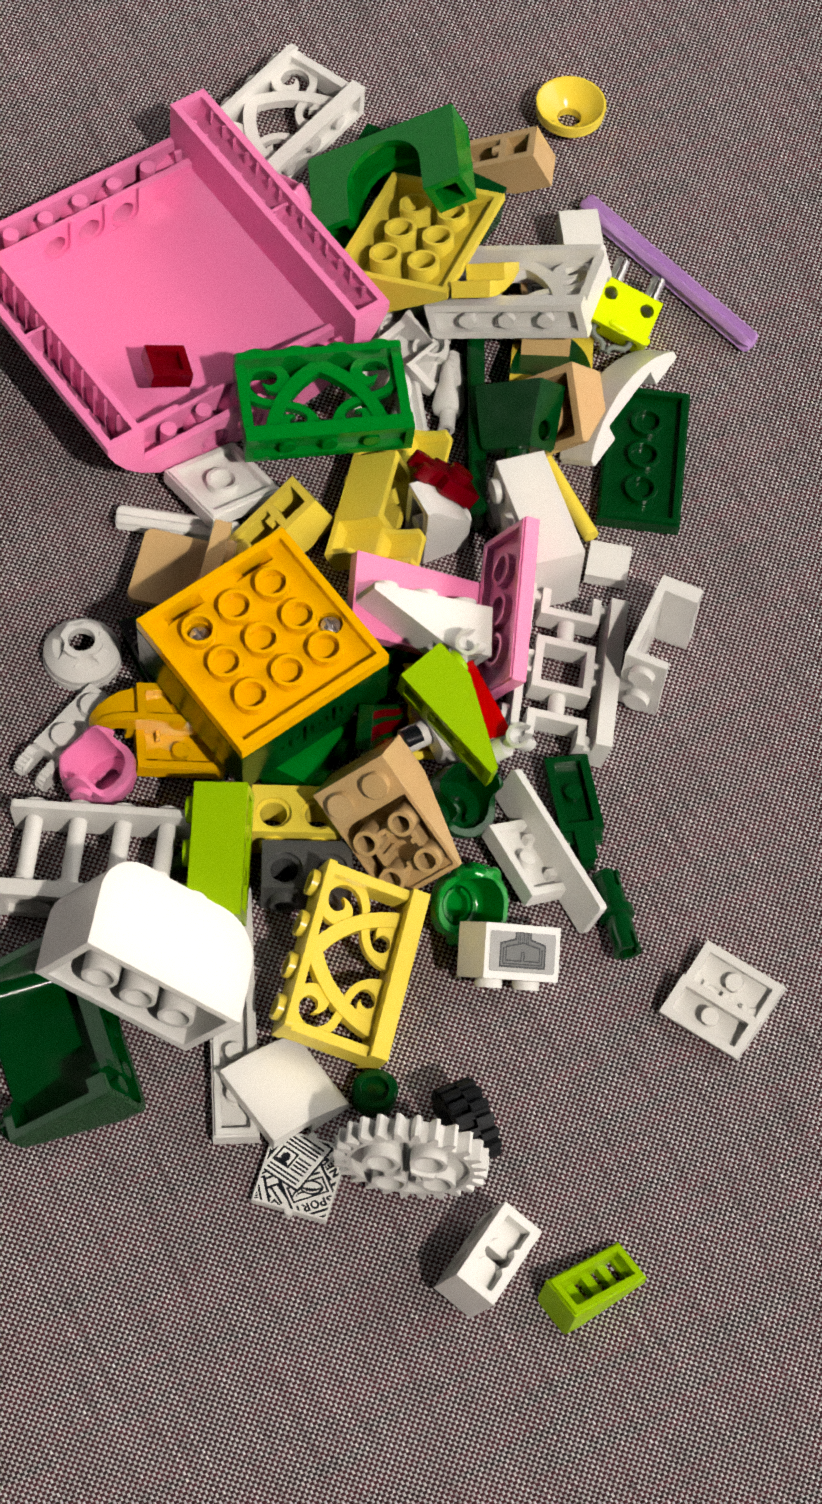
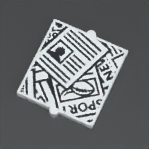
(299, 1178)

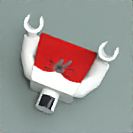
(502, 737)

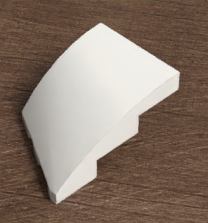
(420, 352)

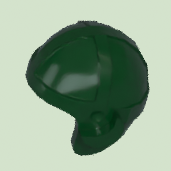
(465, 800)

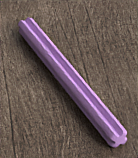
(675, 278)

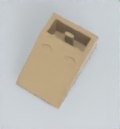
(390, 816)

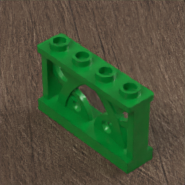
(340, 365)

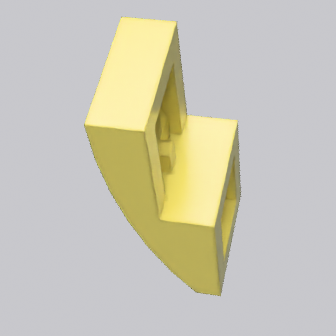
(485, 280)

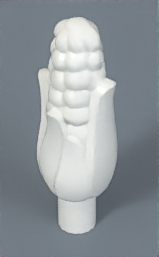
(450, 393)

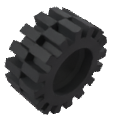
(464, 1105)

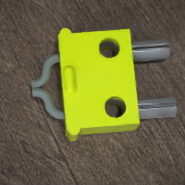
(621, 316)

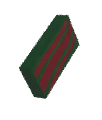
(379, 723)

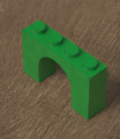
(347, 174)

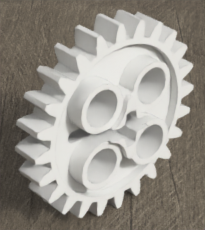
(411, 1156)

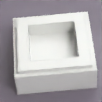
(607, 564)

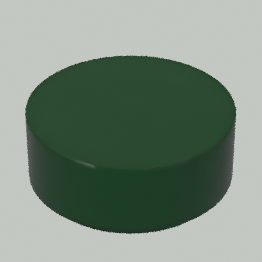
(374, 1093)

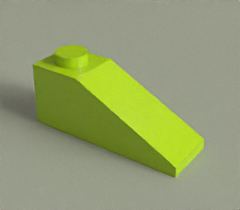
(446, 699)

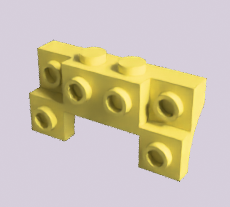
(376, 503)

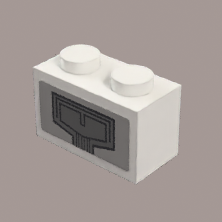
(508, 952)

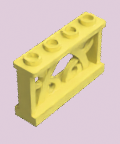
(398, 929)

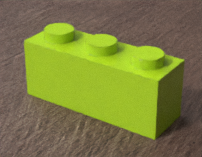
(220, 843)

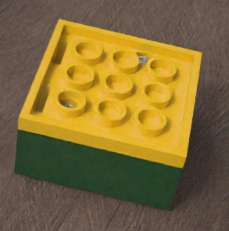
(262, 657)

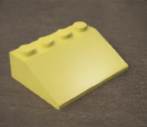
(413, 247)

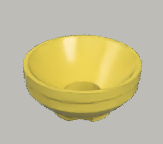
(570, 97)

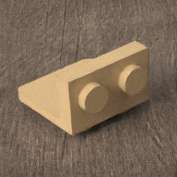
(176, 561)

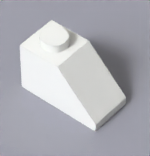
(440, 520)

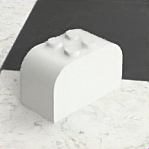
(150, 954)

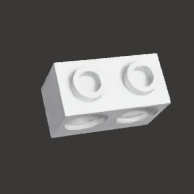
(488, 1260)

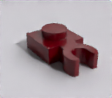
(450, 480)

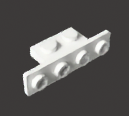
(539, 857)

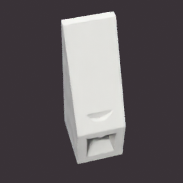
(428, 619)

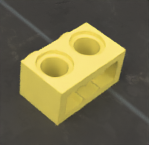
(294, 809)

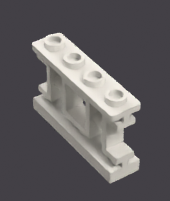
(595, 679)

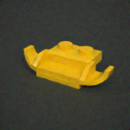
(161, 734)

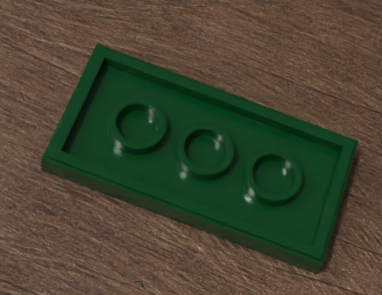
(645, 464)

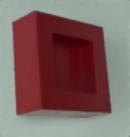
(167, 366)

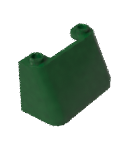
(59, 1057)

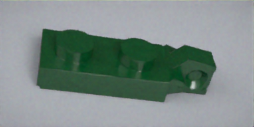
(575, 805)

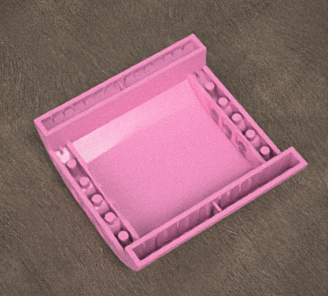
(175, 250)

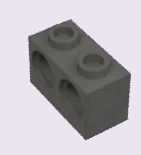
(296, 860)

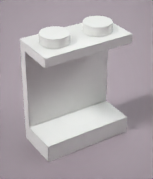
(667, 618)

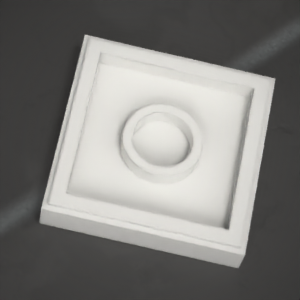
(220, 484)

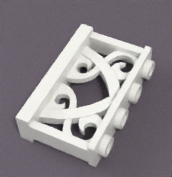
(267, 91)
(541, 314)

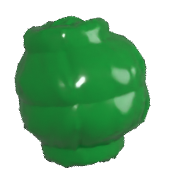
(468, 894)

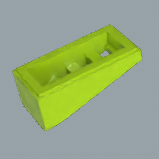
(569, 1307)

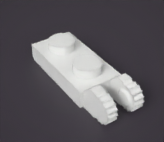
(59, 736)

